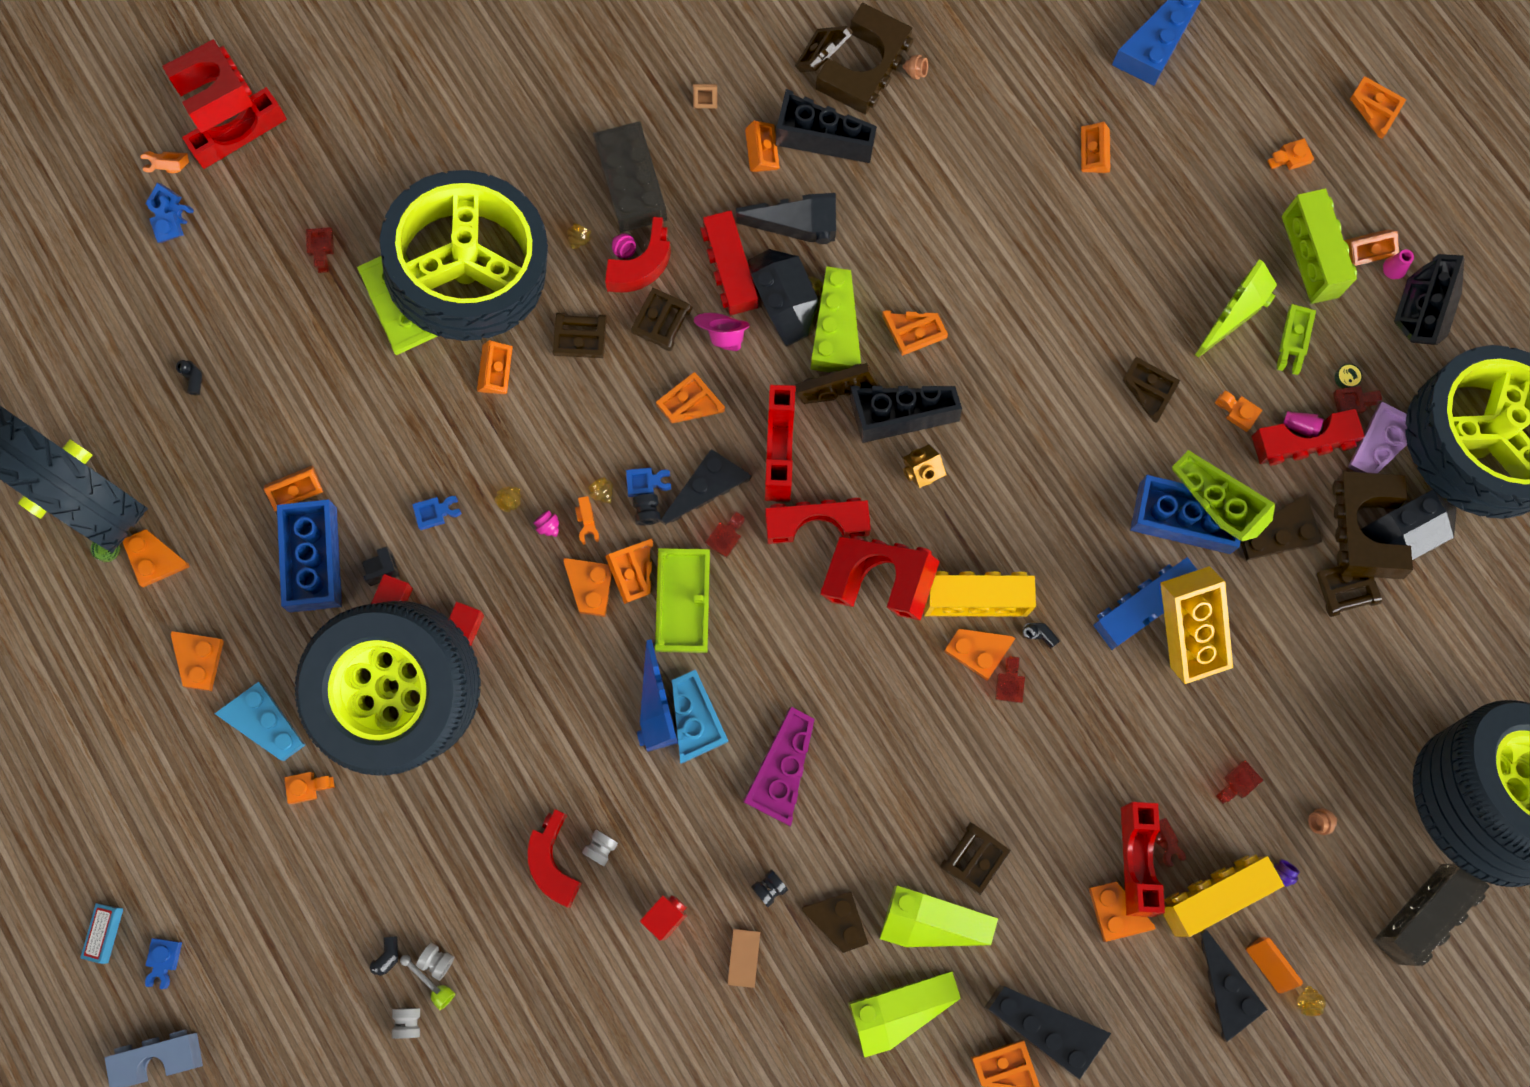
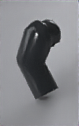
(192, 374)
(1040, 631)
(387, 959)

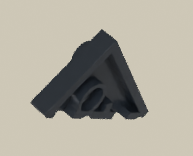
(712, 478)
(1233, 996)

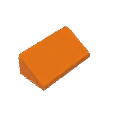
(761, 146)
(1095, 148)
(1373, 247)
(494, 368)
(293, 487)
(1273, 965)

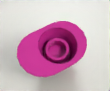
(723, 330)

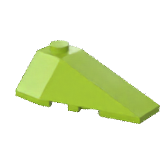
(1248, 299)
(1225, 499)
(931, 922)
(895, 1014)

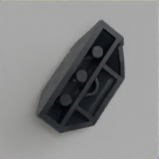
(785, 293)
(1431, 300)
(1419, 524)

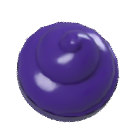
(1287, 872)

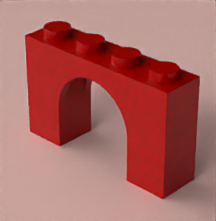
(219, 101)
(779, 443)
(856, 557)
(464, 616)

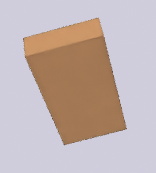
(743, 958)

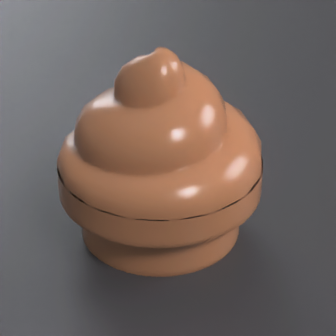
(916, 67)
(1322, 821)

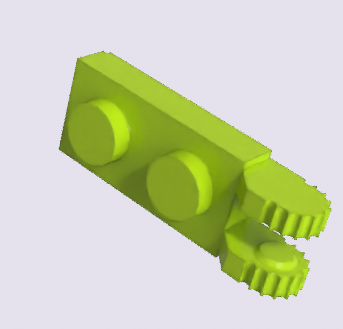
(1296, 337)

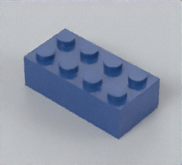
(1173, 513)
(309, 556)

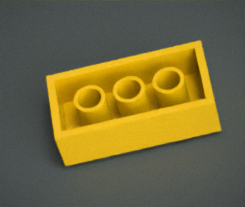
(981, 595)
(1197, 624)
(1221, 896)

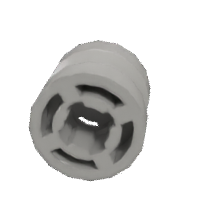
(600, 848)
(436, 962)
(406, 1023)

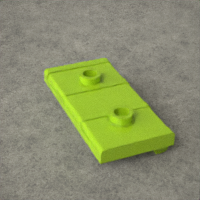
(399, 330)
(682, 600)

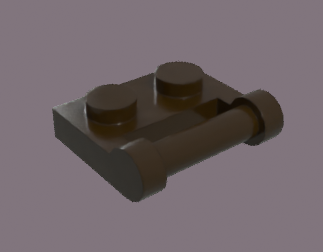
(654, 315)
(579, 342)
(1334, 583)
(983, 863)

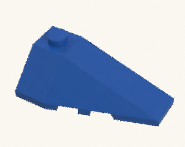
(655, 716)

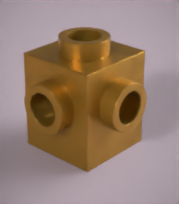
(923, 466)

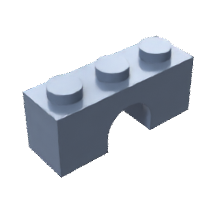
(130, 1066)

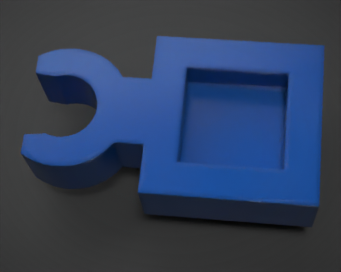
(174, 199)
(165, 224)
(642, 481)
(432, 512)
(162, 956)

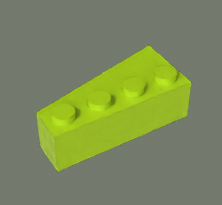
(836, 331)

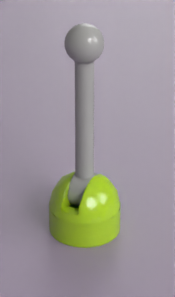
(440, 995)

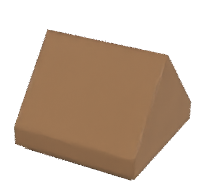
(704, 95)

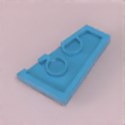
(695, 718)
(262, 721)

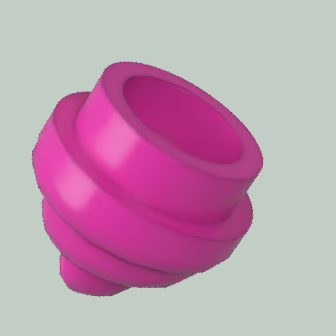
(623, 246)
(547, 524)

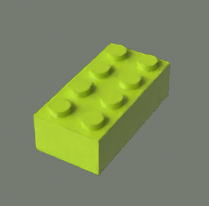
(1319, 246)

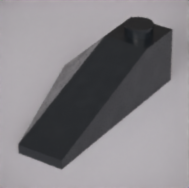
(805, 220)

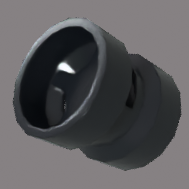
(646, 509)
(775, 885)

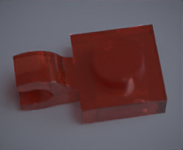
(319, 244)
(1353, 398)
(725, 537)
(1010, 685)
(1240, 781)
(1169, 841)

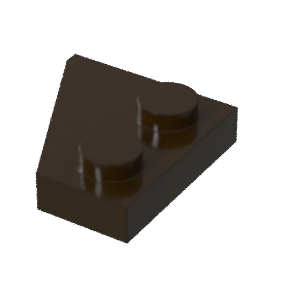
(821, 47)
(1150, 387)
(839, 921)

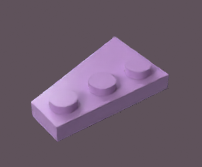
(1382, 440)

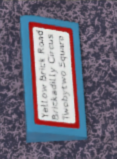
(101, 933)

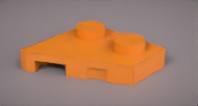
(1377, 105)
(914, 330)
(689, 401)
(151, 558)
(632, 570)
(589, 585)
(979, 650)
(197, 659)
(1110, 911)
(1006, 1067)

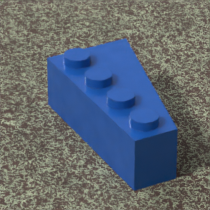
(1155, 41)
(1140, 609)

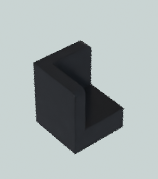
(380, 565)

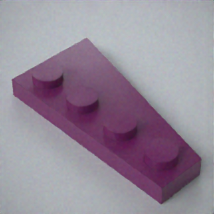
(779, 776)

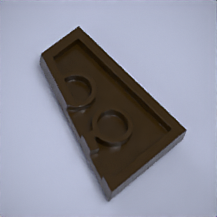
(836, 383)
(1290, 530)

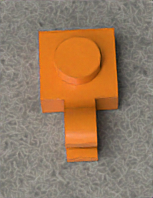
(1293, 154)
(169, 161)
(1241, 412)
(585, 514)
(304, 787)

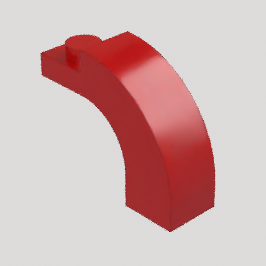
(642, 271)
(542, 864)

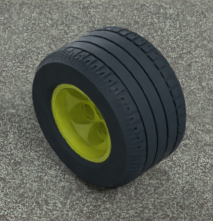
(333, 692)
(1476, 792)

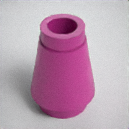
(1398, 264)
(1303, 423)

